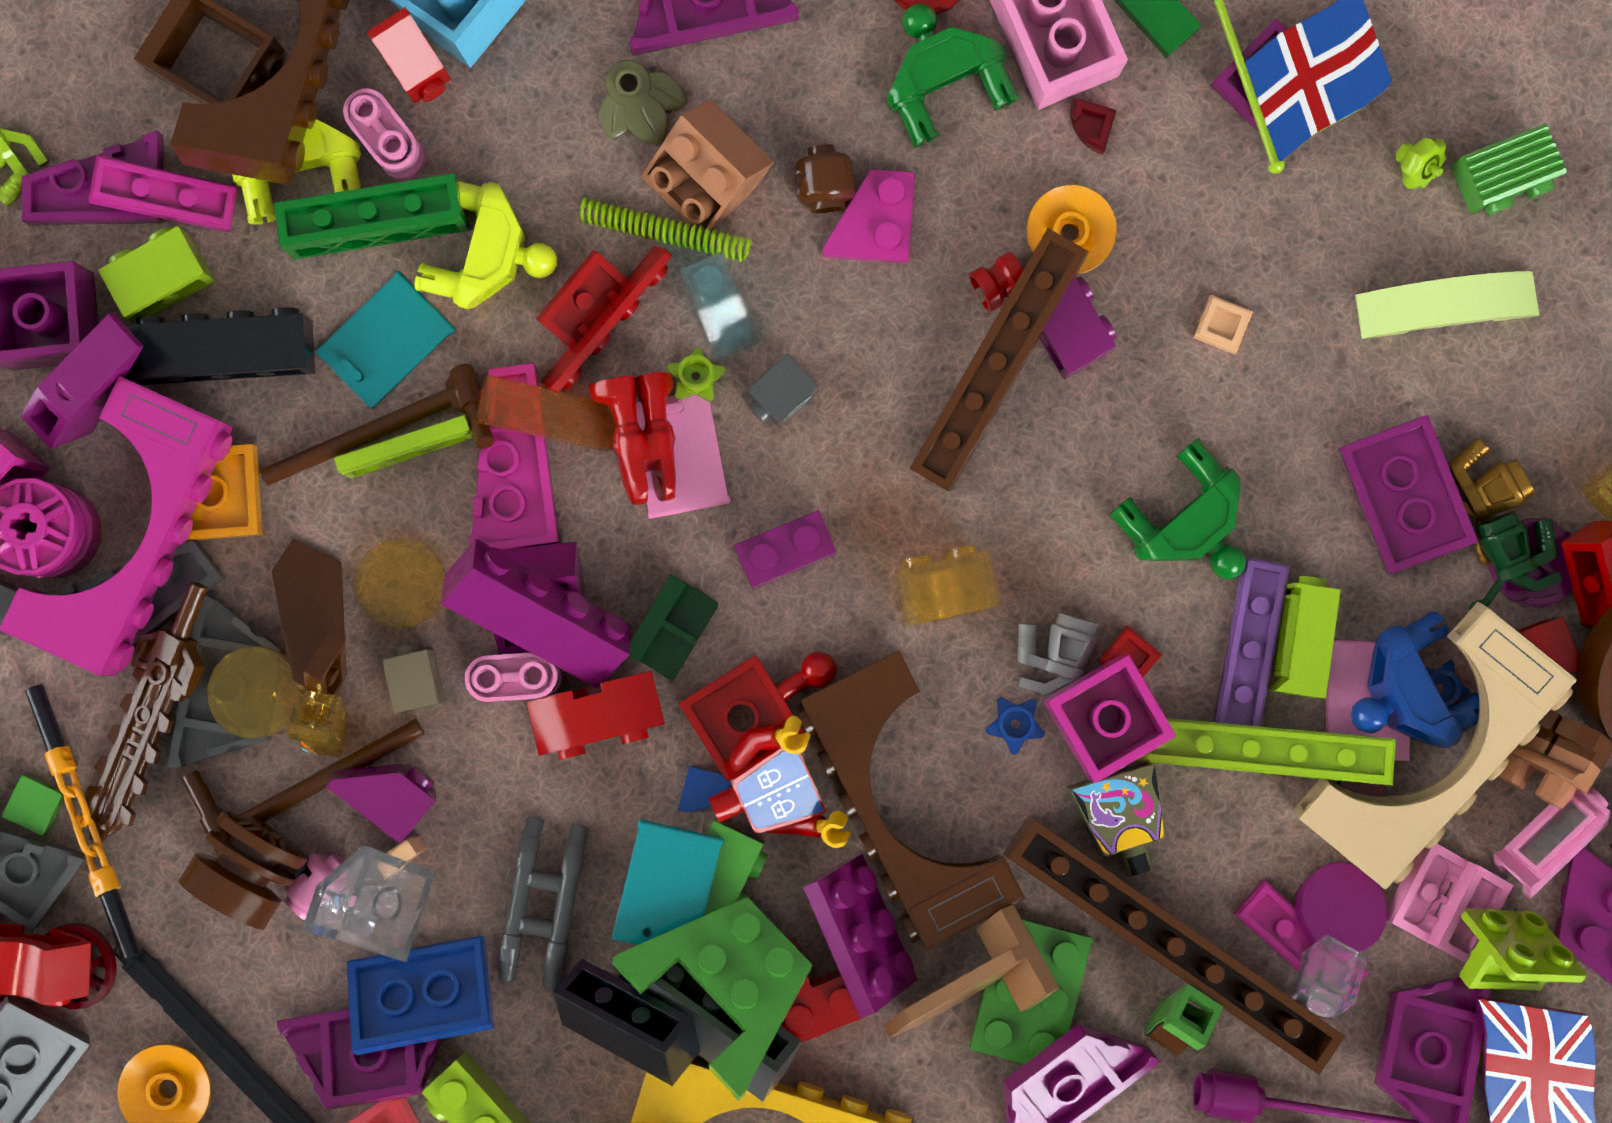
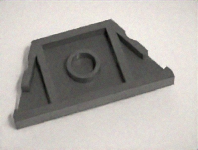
(195, 730)

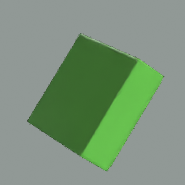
(33, 805)

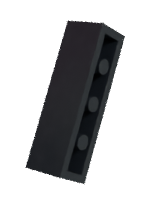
(223, 348)

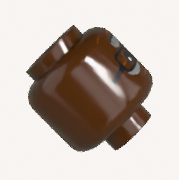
(824, 179)

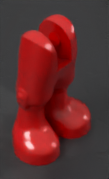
(638, 449)

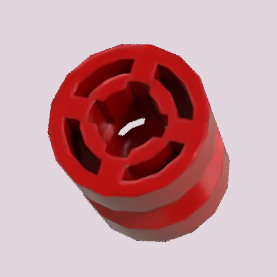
(997, 280)

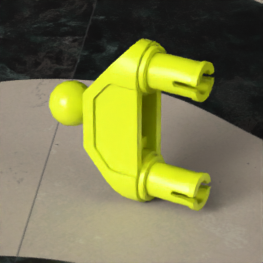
(322, 148)
(492, 254)

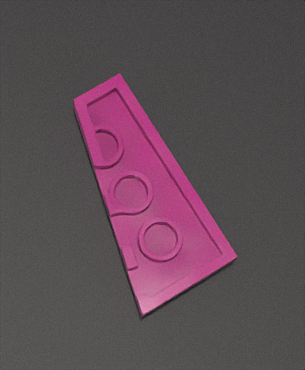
(515, 483)

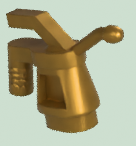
(1494, 491)

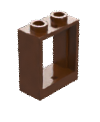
(175, 30)

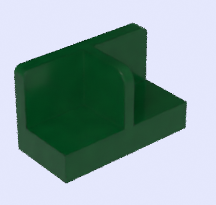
(672, 627)

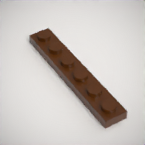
(999, 359)

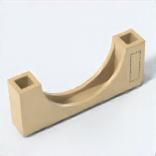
(1514, 691)

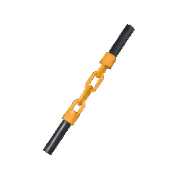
(103, 880)

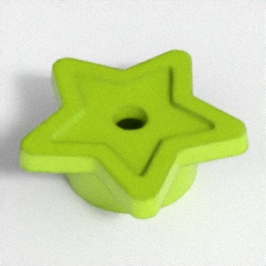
(694, 364)

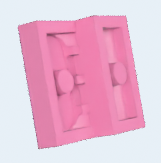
(1471, 888)

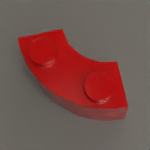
(593, 714)
(43, 966)

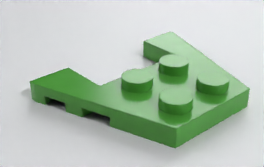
(742, 966)

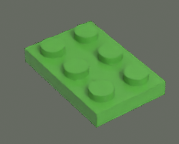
(1022, 1035)

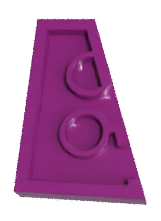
(62, 191)

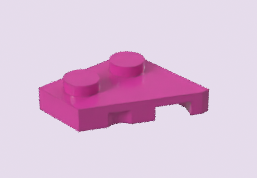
(876, 220)

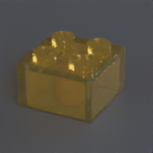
(945, 587)

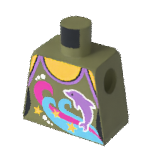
(1122, 814)

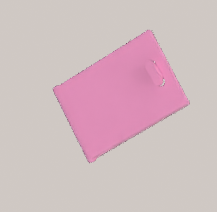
(697, 459)
(1349, 684)

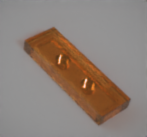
(545, 413)

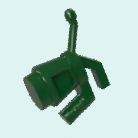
(1508, 549)

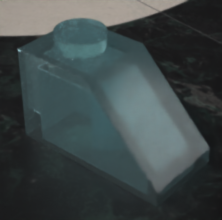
(719, 306)

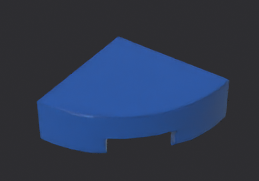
(699, 786)

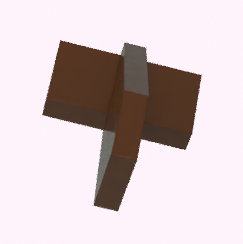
(312, 617)

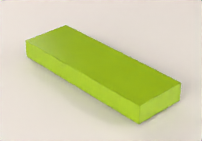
(404, 447)

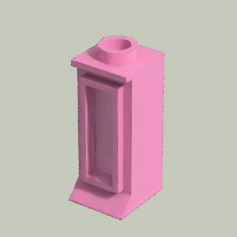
(1553, 840)

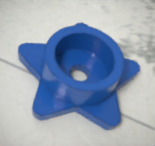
(1451, 684)
(1015, 736)

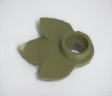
(641, 109)

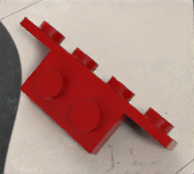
(591, 306)

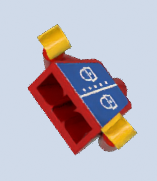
(777, 787)

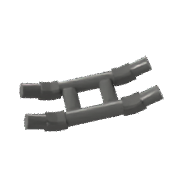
(527, 878)

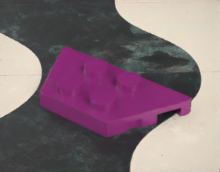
(683, 22)
(1587, 913)
(1432, 1050)
(1074, 1077)
(349, 1079)

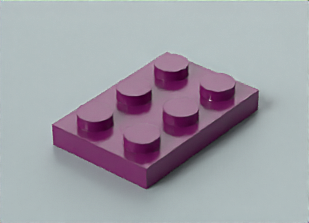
(1408, 494)
(861, 935)

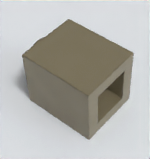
(413, 679)

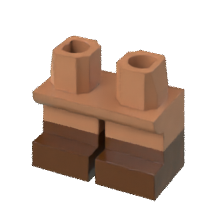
(1563, 752)

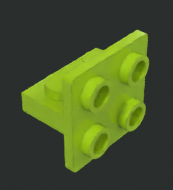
(1516, 952)

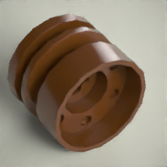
(240, 875)

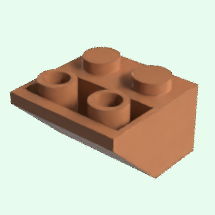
(706, 166)

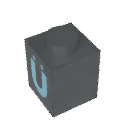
(781, 392)

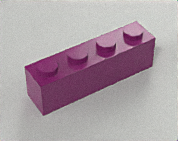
(536, 613)

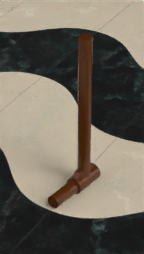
(461, 392)
(302, 790)

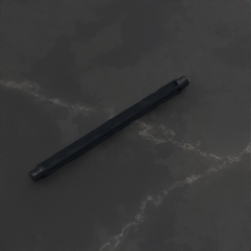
(212, 1039)

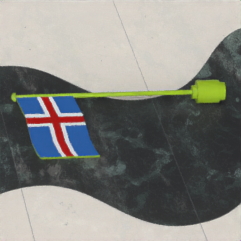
(1310, 75)

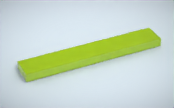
(1278, 751)

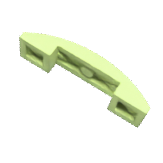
(1447, 303)

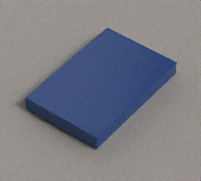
(428, 998)

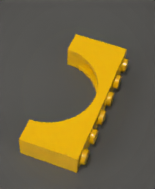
(702, 1095)

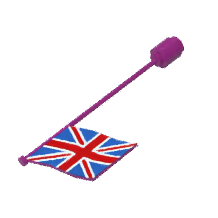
(1533, 1072)

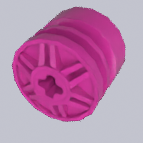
(65, 531)

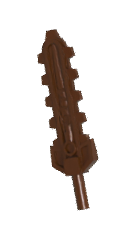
(165, 673)

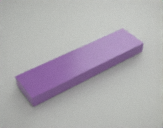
(1251, 643)

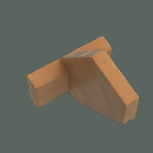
(1013, 959)

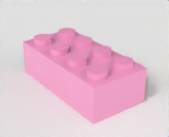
(1061, 45)

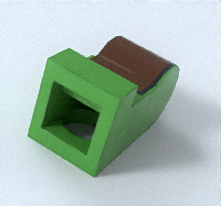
(1179, 1024)

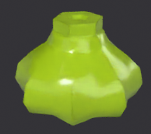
(1421, 162)

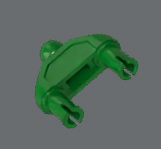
(942, 61)
(1198, 525)

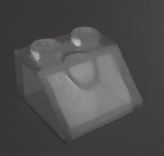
(371, 903)

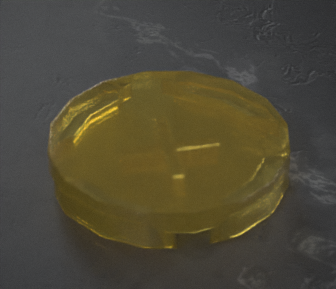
(400, 583)
(252, 692)

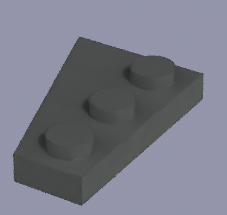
(190, 564)

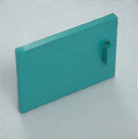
(385, 340)
(665, 881)

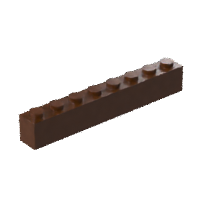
(1174, 945)

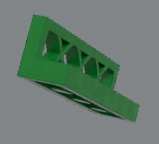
(370, 216)

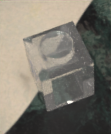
(1329, 977)

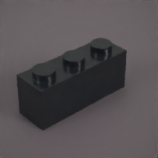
(627, 1022)

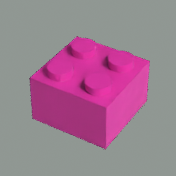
(1109, 718)

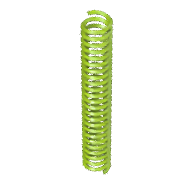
(604, 210)

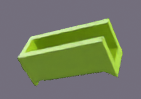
(1306, 638)

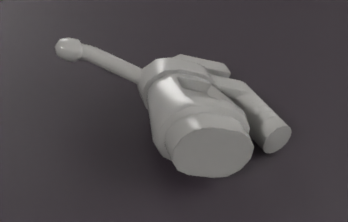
(1068, 651)

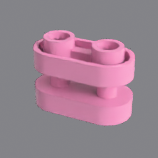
(384, 134)
(512, 677)

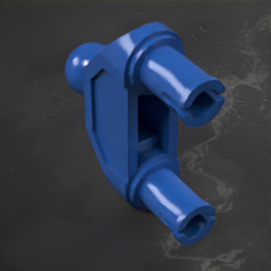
(1405, 692)

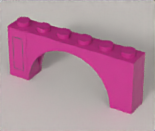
(101, 623)

